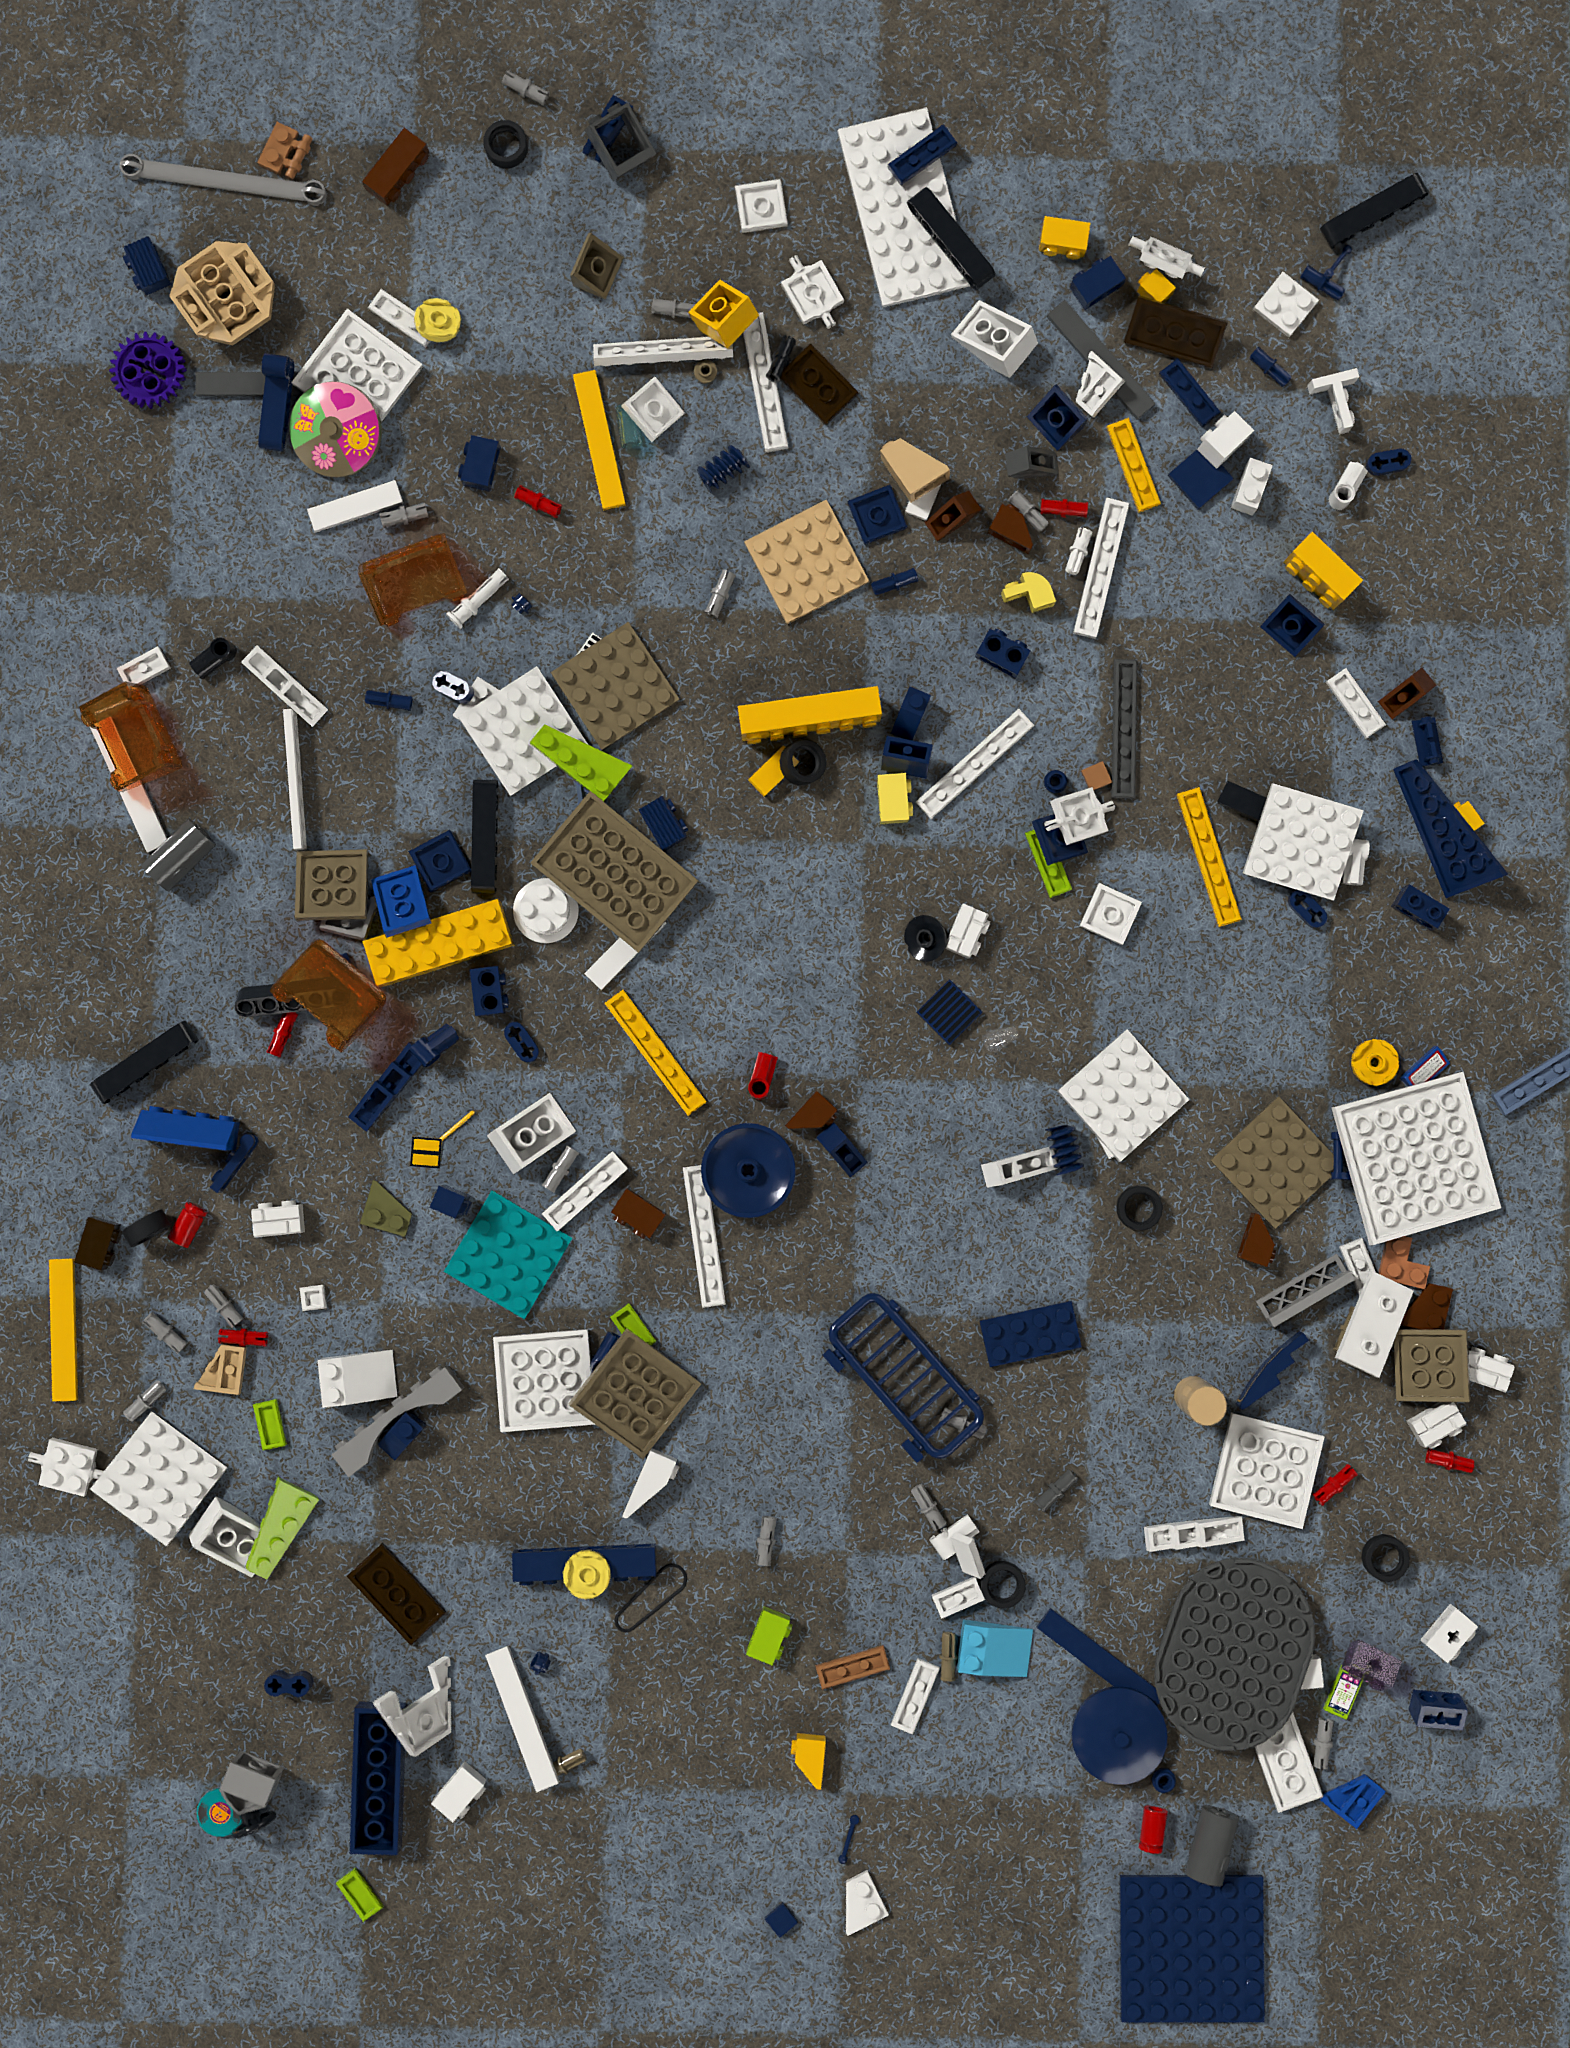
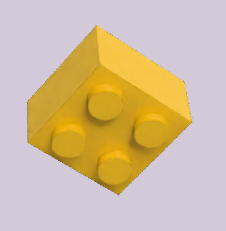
(723, 313)

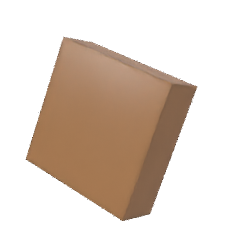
(1096, 776)

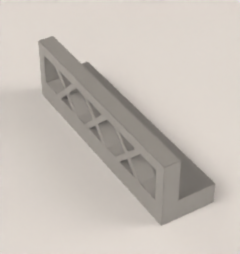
(1308, 1299)

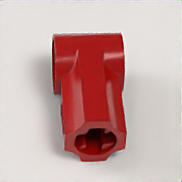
(763, 1073)

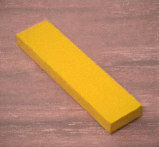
(1133, 465)

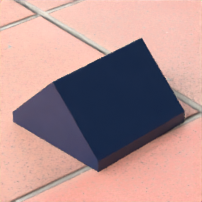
(1057, 418)
(1292, 625)

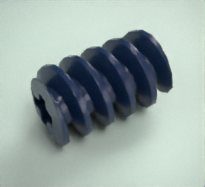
(722, 467)
(1065, 1149)

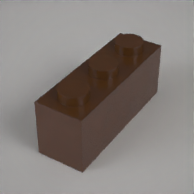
(396, 167)

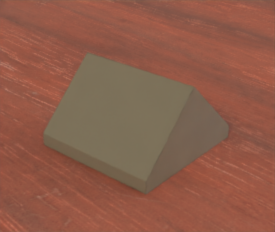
(595, 267)

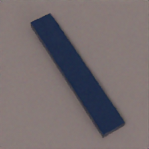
(1093, 1654)

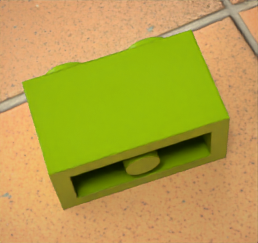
(768, 1636)

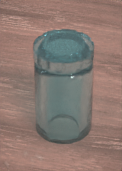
(629, 432)

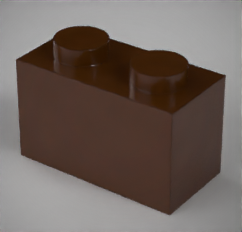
(638, 1214)

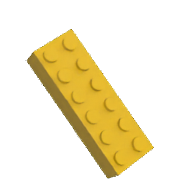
(810, 714)
(439, 944)

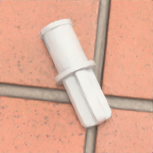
(1078, 551)

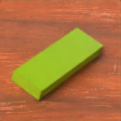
(1052, 875)

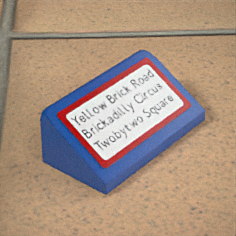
(1426, 1067)

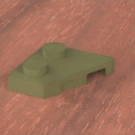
(385, 1211)

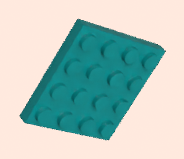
(508, 1254)

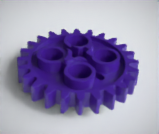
(158, 352)

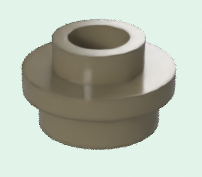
(705, 378)

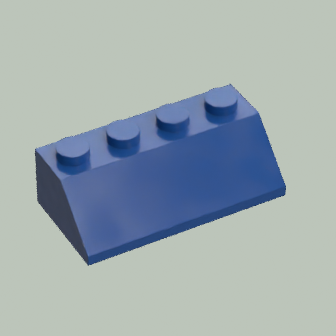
(186, 1129)

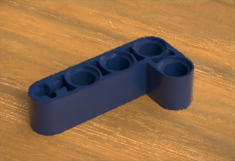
(276, 401)

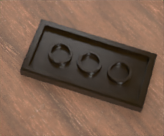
(1175, 331)
(396, 1594)

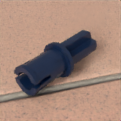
(1321, 283)
(1270, 367)
(894, 581)
(388, 700)

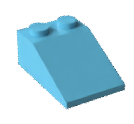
(994, 1649)

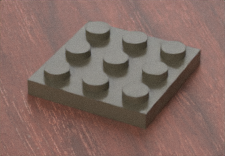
(331, 885)
(1432, 1365)

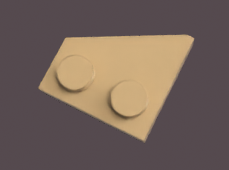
(225, 1371)

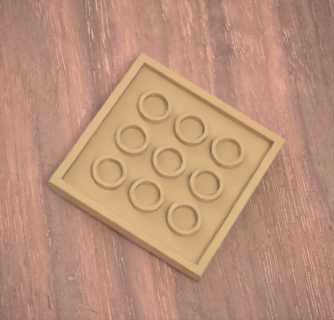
(806, 561)

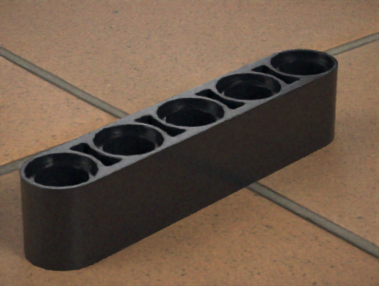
(1374, 209)
(951, 238)
(483, 837)
(260, 1005)
(143, 1061)

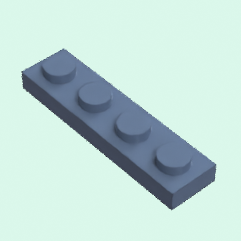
(1533, 1082)

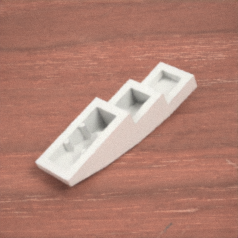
(284, 685)
(1194, 1533)

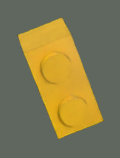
(1064, 237)

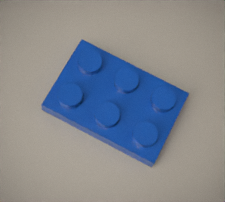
(401, 901)

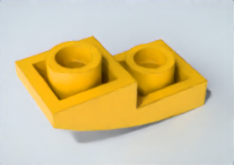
(769, 773)

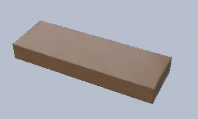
(852, 1667)

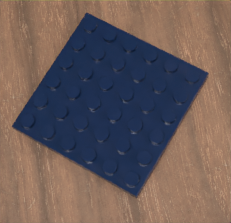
(1191, 1949)

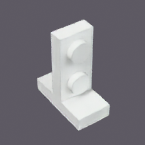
(1338, 395)

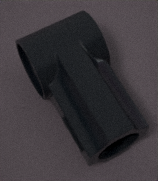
(211, 659)

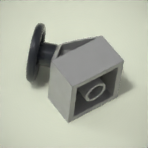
(248, 1787)

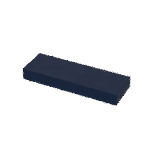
(922, 154)
(1189, 393)

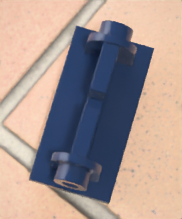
(1427, 741)

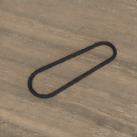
(659, 1606)

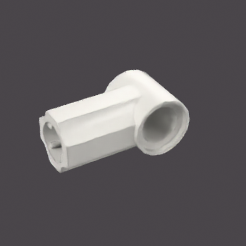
(1347, 485)
(1354, 868)
(943, 1542)

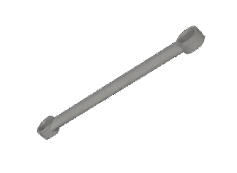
(223, 180)

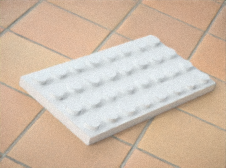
(900, 250)

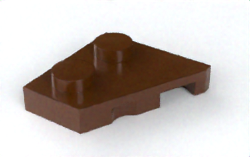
(1429, 1308)

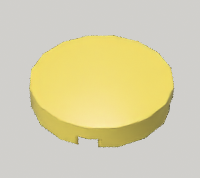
(437, 320)
(586, 1574)

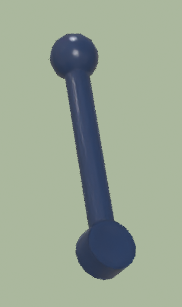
(1328, 274)
(854, 1820)

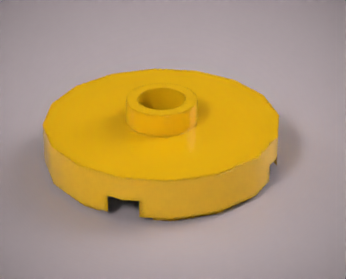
(1387, 1062)

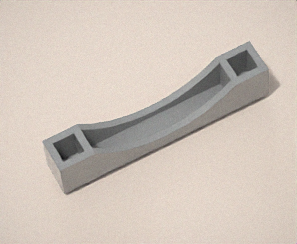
(359, 1450)

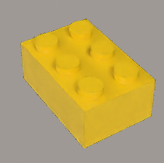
(1322, 571)

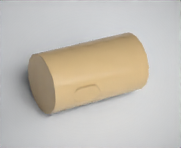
(1200, 1400)

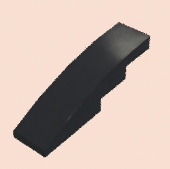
(1242, 800)

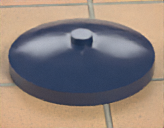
(748, 1170)
(1119, 1735)

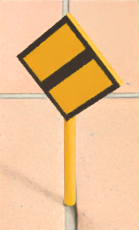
(427, 1151)

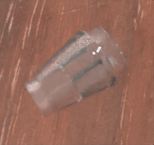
(999, 1038)

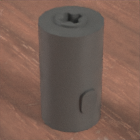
(178, 855)
(1212, 1845)

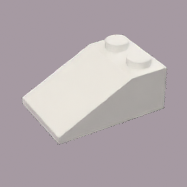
(996, 338)
(531, 1133)
(357, 1378)
(225, 1534)

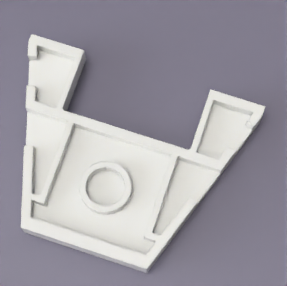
(425, 1719)

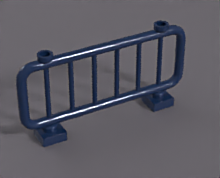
(920, 1441)

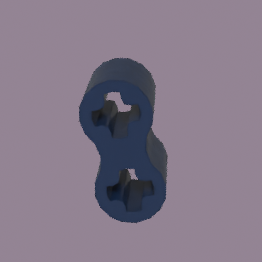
(288, 1683)

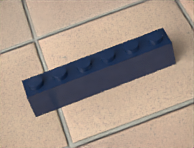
(549, 1563)

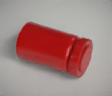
(187, 1224)
(1153, 1829)

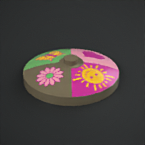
(335, 429)

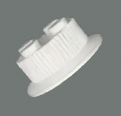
(544, 911)

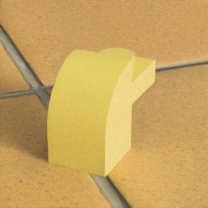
(1034, 587)

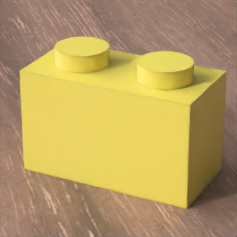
(893, 798)

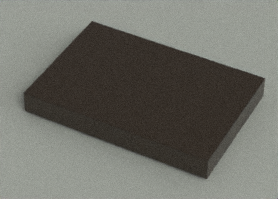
(818, 384)

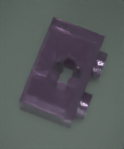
(1384, 1665)

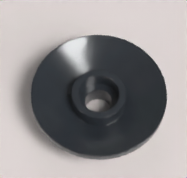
(916, 938)

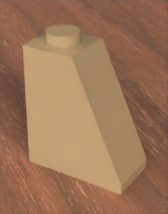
(913, 469)

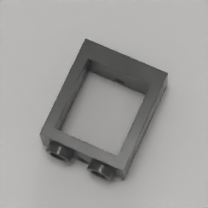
(636, 131)

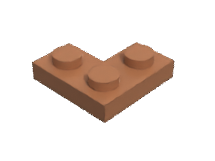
(1397, 1268)

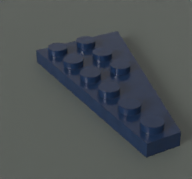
(1450, 842)

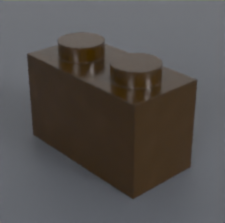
(98, 1243)

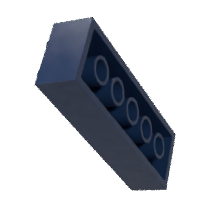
(376, 1784)

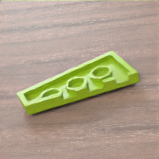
(582, 762)
(284, 1518)

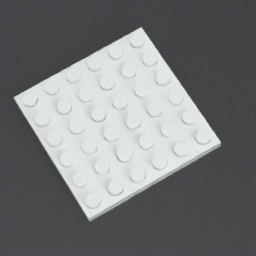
(1416, 1158)

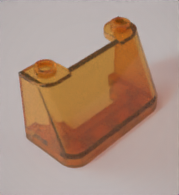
(411, 578)
(132, 735)
(332, 993)

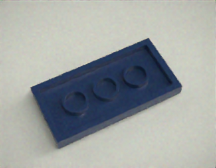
(1030, 1333)

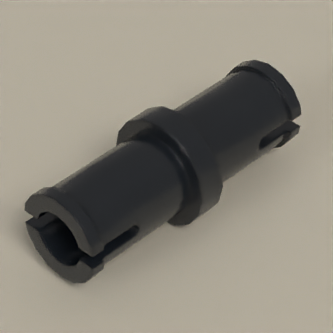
(781, 358)

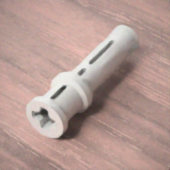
(470, 605)

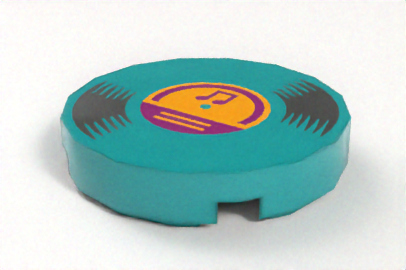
(216, 1815)

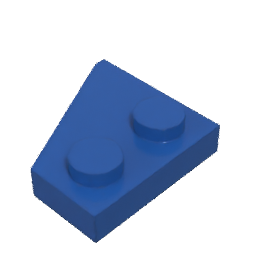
(1354, 1799)

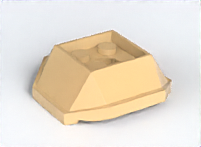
(219, 270)

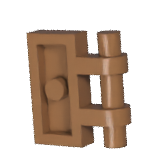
(279, 147)

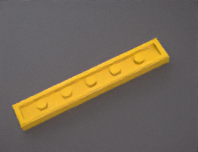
(599, 440)
(1208, 857)
(655, 1052)
(63, 1329)

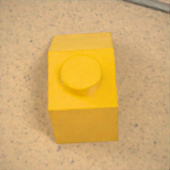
(809, 1756)

